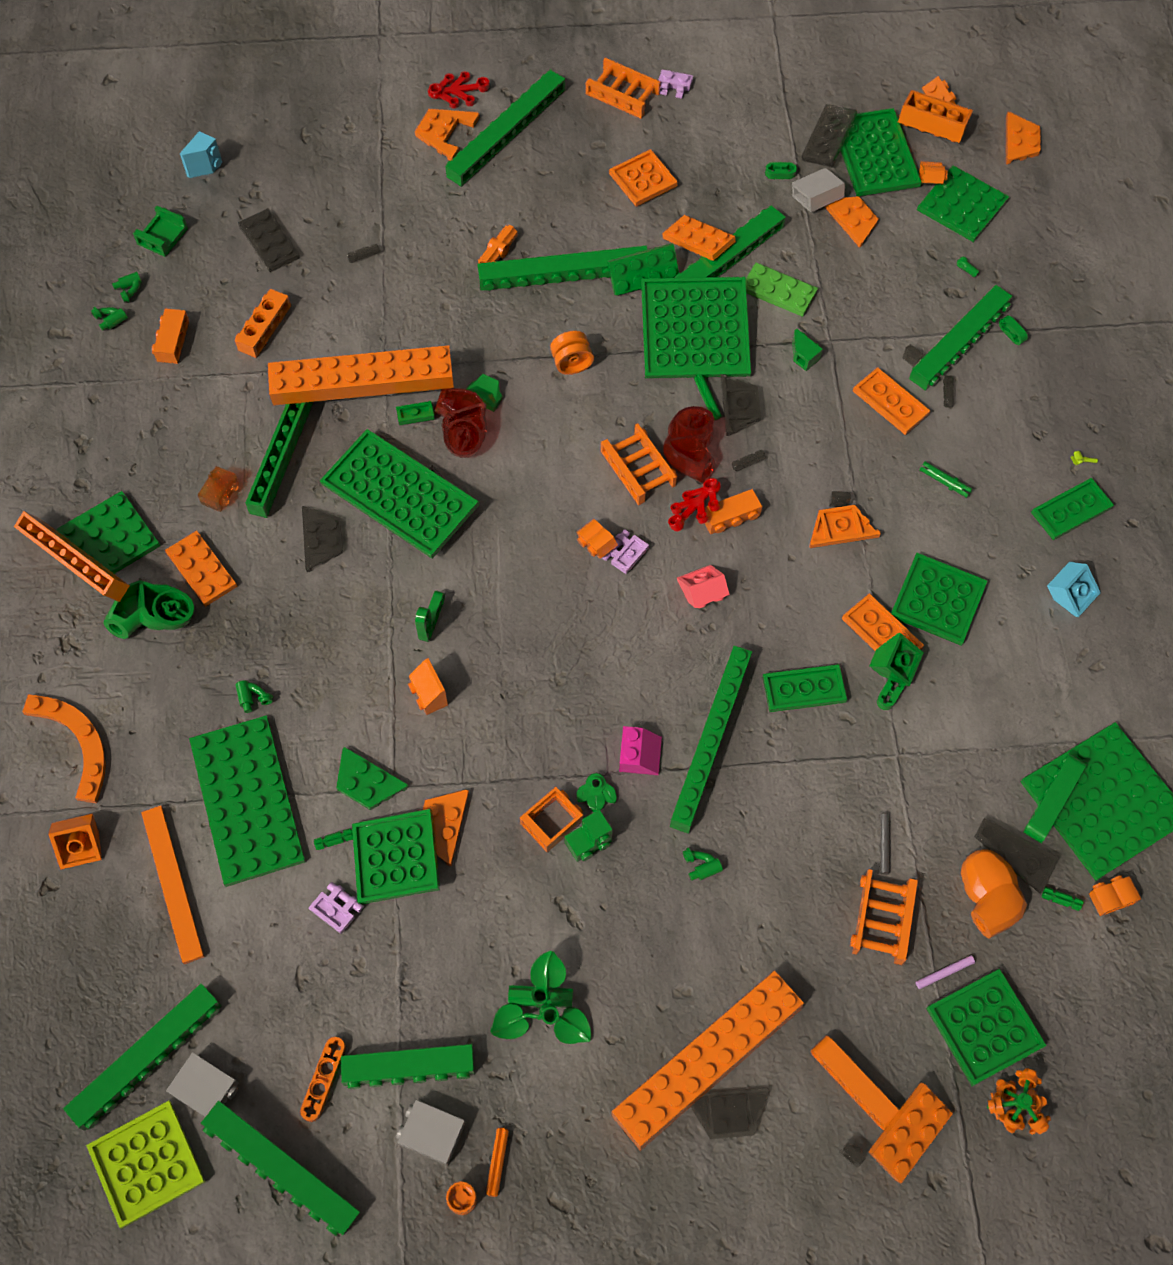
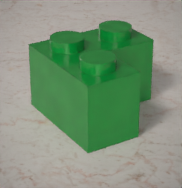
(591, 836)

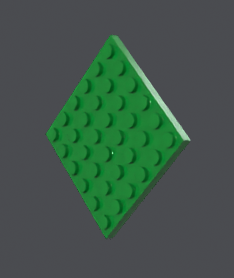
(695, 327)
(1114, 806)

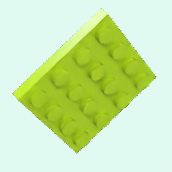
(145, 1164)

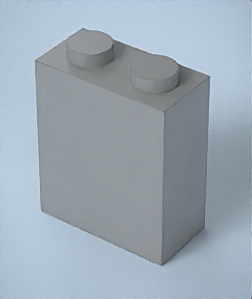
(818, 189)
(202, 1085)
(430, 1132)

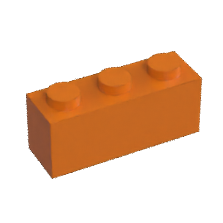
(170, 336)
(733, 512)

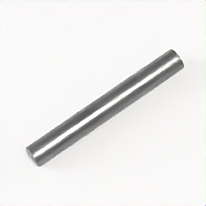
(884, 844)

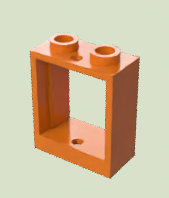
(537, 833)

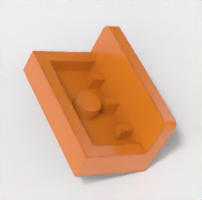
(938, 89)

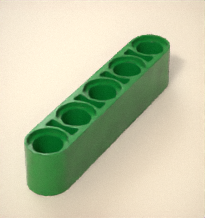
(1055, 798)

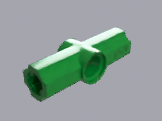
(526, 996)

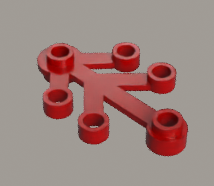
(440, 91)
(710, 488)

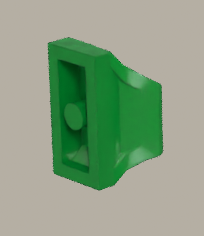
(488, 391)

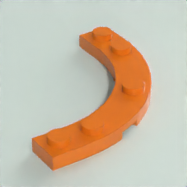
(87, 735)

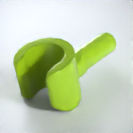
(1078, 458)

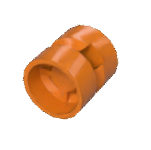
(461, 1198)

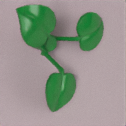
(568, 1028)

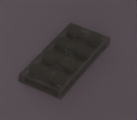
(829, 135)
(268, 240)

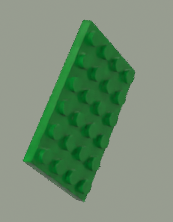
(878, 154)

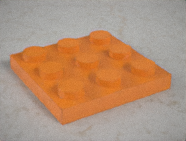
(643, 177)

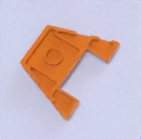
(439, 125)

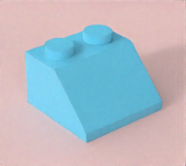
(201, 156)
(1074, 588)

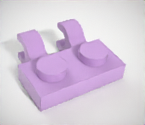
(675, 80)

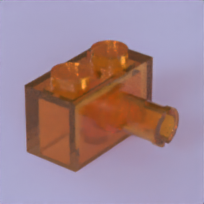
(218, 489)

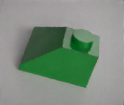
(897, 659)

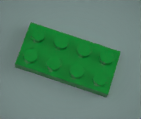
(652, 263)
(1072, 509)
(804, 688)

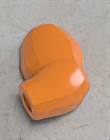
(995, 890)

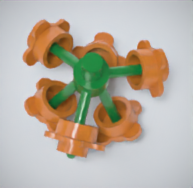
(1025, 1101)

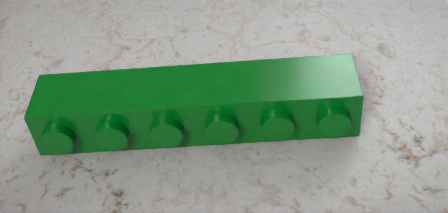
(407, 1065)

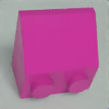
(640, 751)

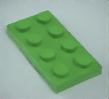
(779, 289)

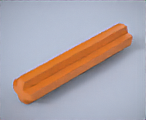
(497, 1162)

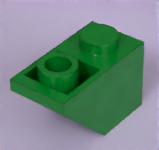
(805, 351)

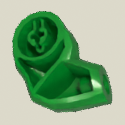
(149, 605)

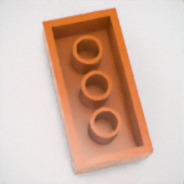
(935, 116)

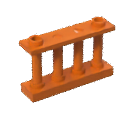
(618, 99)
(629, 477)
(904, 910)

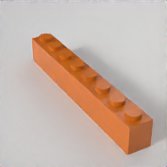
(71, 556)

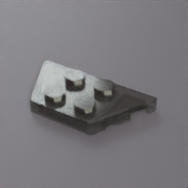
(739, 404)
(321, 537)
(730, 1112)

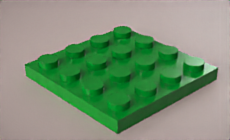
(963, 203)
(111, 533)
(939, 599)
(395, 857)
(985, 1027)

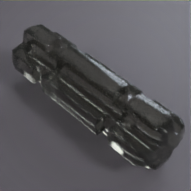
(363, 253)
(948, 391)
(748, 460)

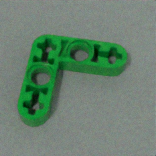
(427, 617)

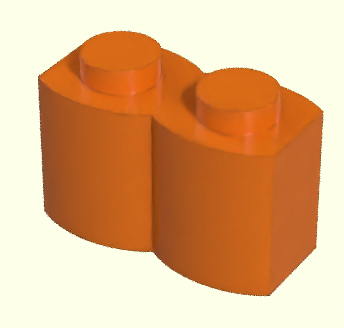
(932, 172)
(596, 539)
(1115, 895)

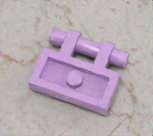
(629, 554)
(333, 913)

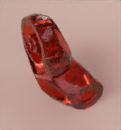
(463, 421)
(687, 443)

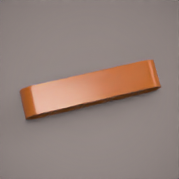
(855, 1082)

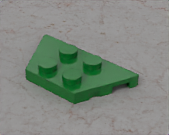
(366, 781)

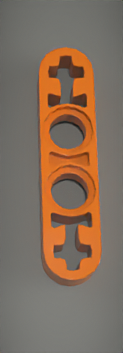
(320, 1078)

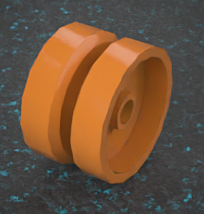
(571, 352)

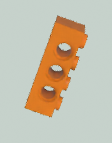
(262, 323)

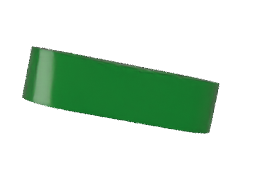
(780, 170)
(1013, 330)
(887, 691)

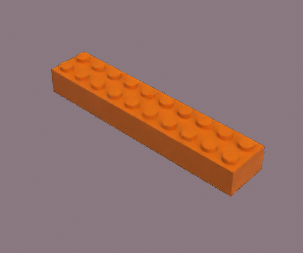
(360, 375)
(707, 1060)

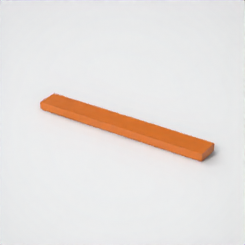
(172, 885)

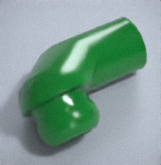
(963, 264)

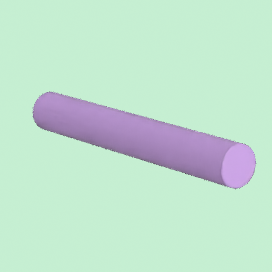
(945, 972)

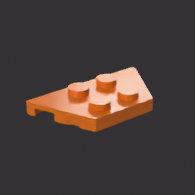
(1021, 138)
(853, 217)
(841, 526)
(447, 820)

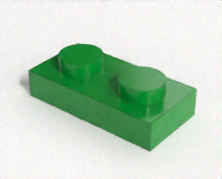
(415, 413)

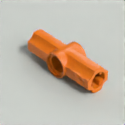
(499, 246)

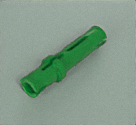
(945, 479)

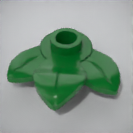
(598, 795)

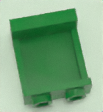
(161, 232)

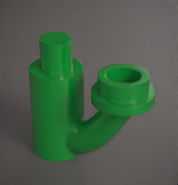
(131, 280)
(116, 316)
(245, 697)
(704, 870)

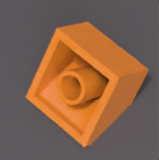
(427, 688)
(75, 841)

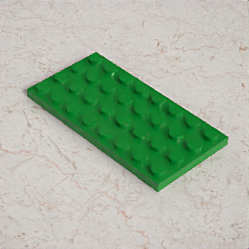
(399, 493)
(246, 801)

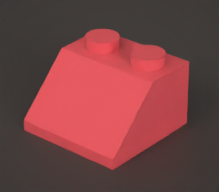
(703, 586)

